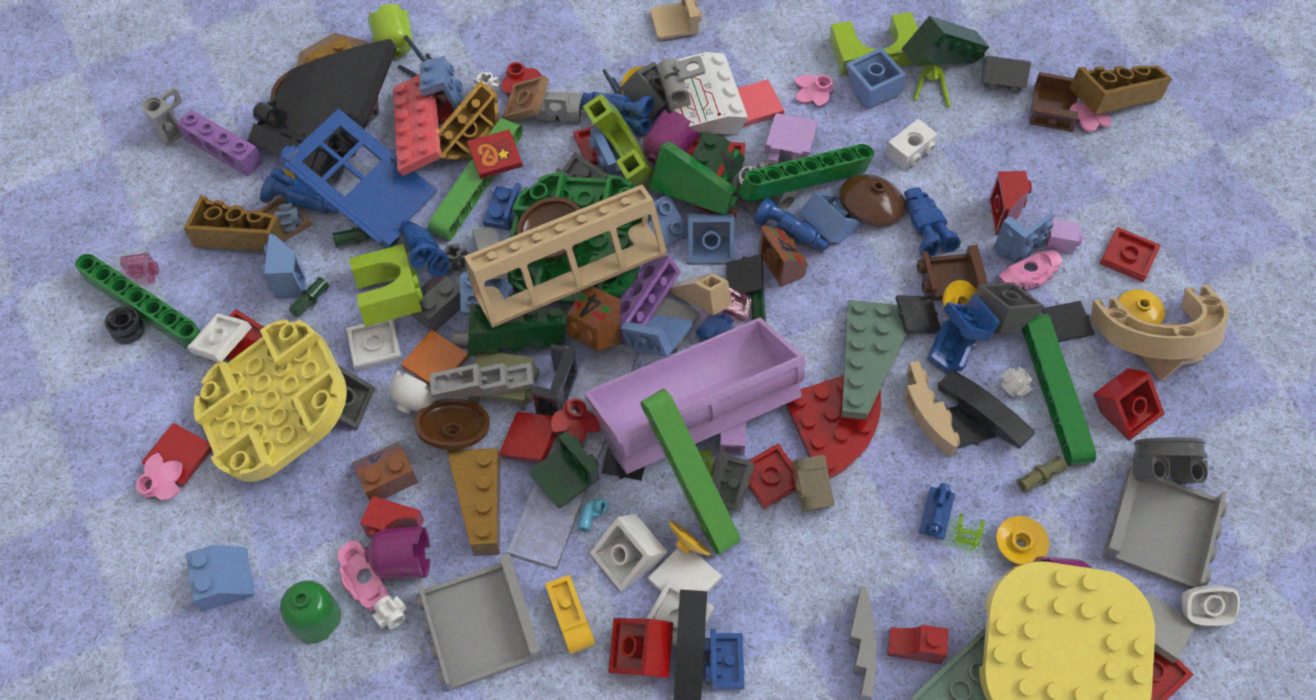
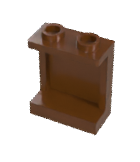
(1052, 102)
(942, 270)

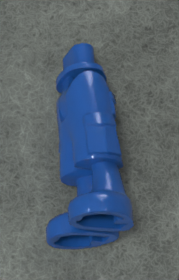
(641, 108)
(294, 191)
(928, 221)
(791, 225)
(424, 249)

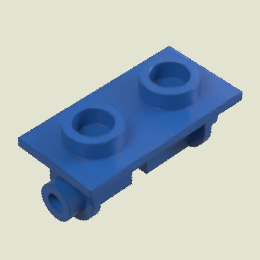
(937, 511)

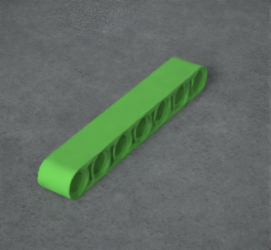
(466, 192)
(690, 471)

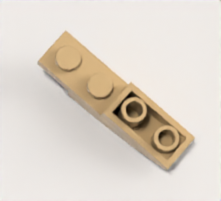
(930, 416)

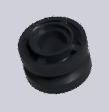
(124, 324)

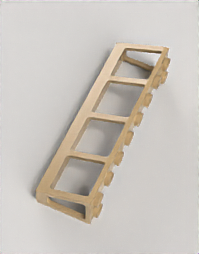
(560, 235)

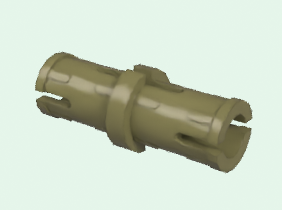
(1041, 474)

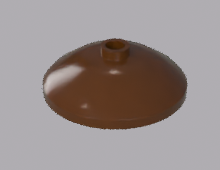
(872, 200)
(546, 211)
(452, 424)

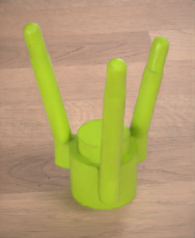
(933, 73)

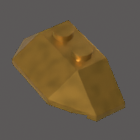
(329, 45)
(470, 120)

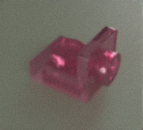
(140, 264)
(739, 305)

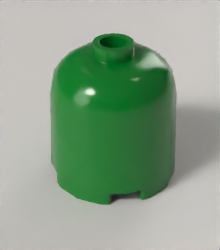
(310, 611)

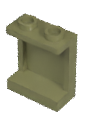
(522, 397)

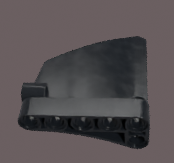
(313, 92)

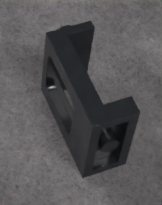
(565, 365)

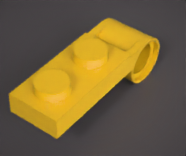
(570, 614)

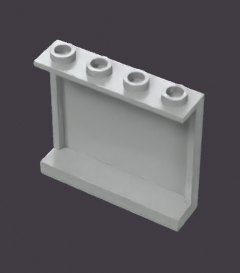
(1166, 530)
(478, 625)

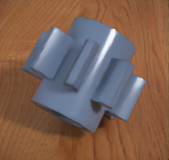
(289, 217)

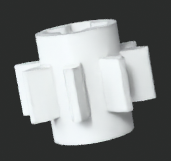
(487, 78)
(1016, 382)
(389, 612)

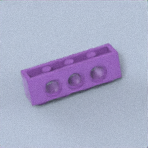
(219, 143)
(647, 291)

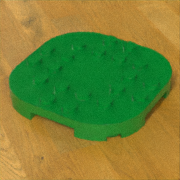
(583, 193)

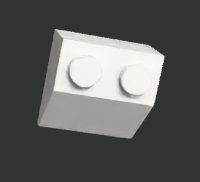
(627, 551)

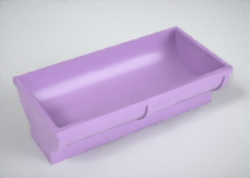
(711, 384)

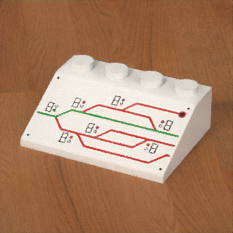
(713, 97)

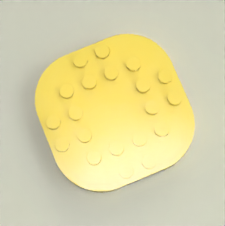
(271, 401)
(1067, 636)

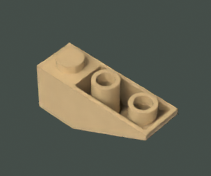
(705, 292)

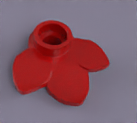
(517, 73)
(573, 423)

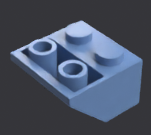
(282, 269)

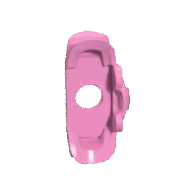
(1046, 262)
(352, 563)

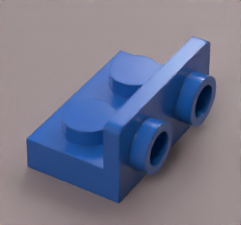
(500, 211)

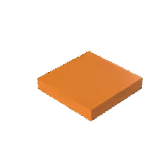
(432, 356)

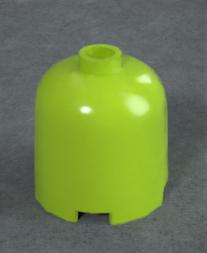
(392, 24)

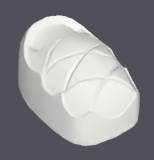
(1211, 605)

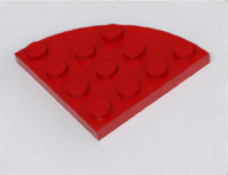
(825, 431)

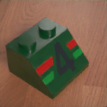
(718, 155)

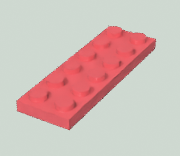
(415, 126)

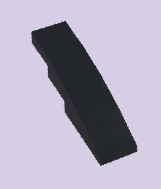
(989, 410)
(690, 645)

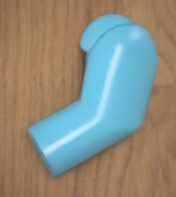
(591, 511)

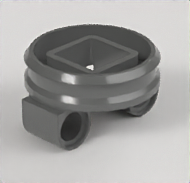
(1185, 454)

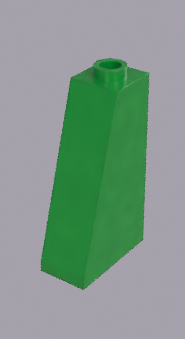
(691, 181)

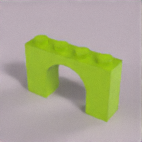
(848, 47)
(632, 158)
(393, 300)

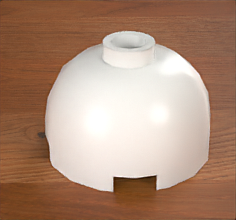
(410, 393)

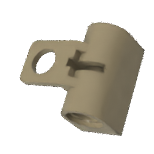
(812, 483)

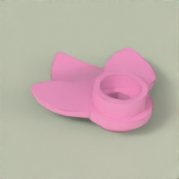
(814, 89)
(1088, 120)
(162, 477)

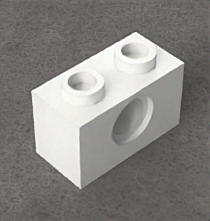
(911, 144)

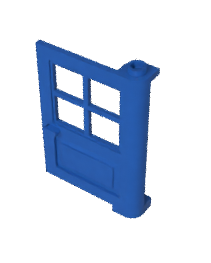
(379, 199)

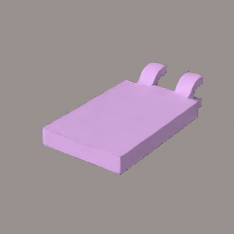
(790, 137)

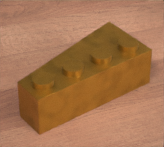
(1119, 88)
(230, 227)
(478, 490)

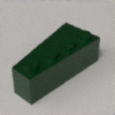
(944, 43)
(534, 329)

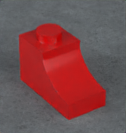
(386, 515)
(919, 643)

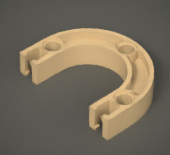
(1164, 341)

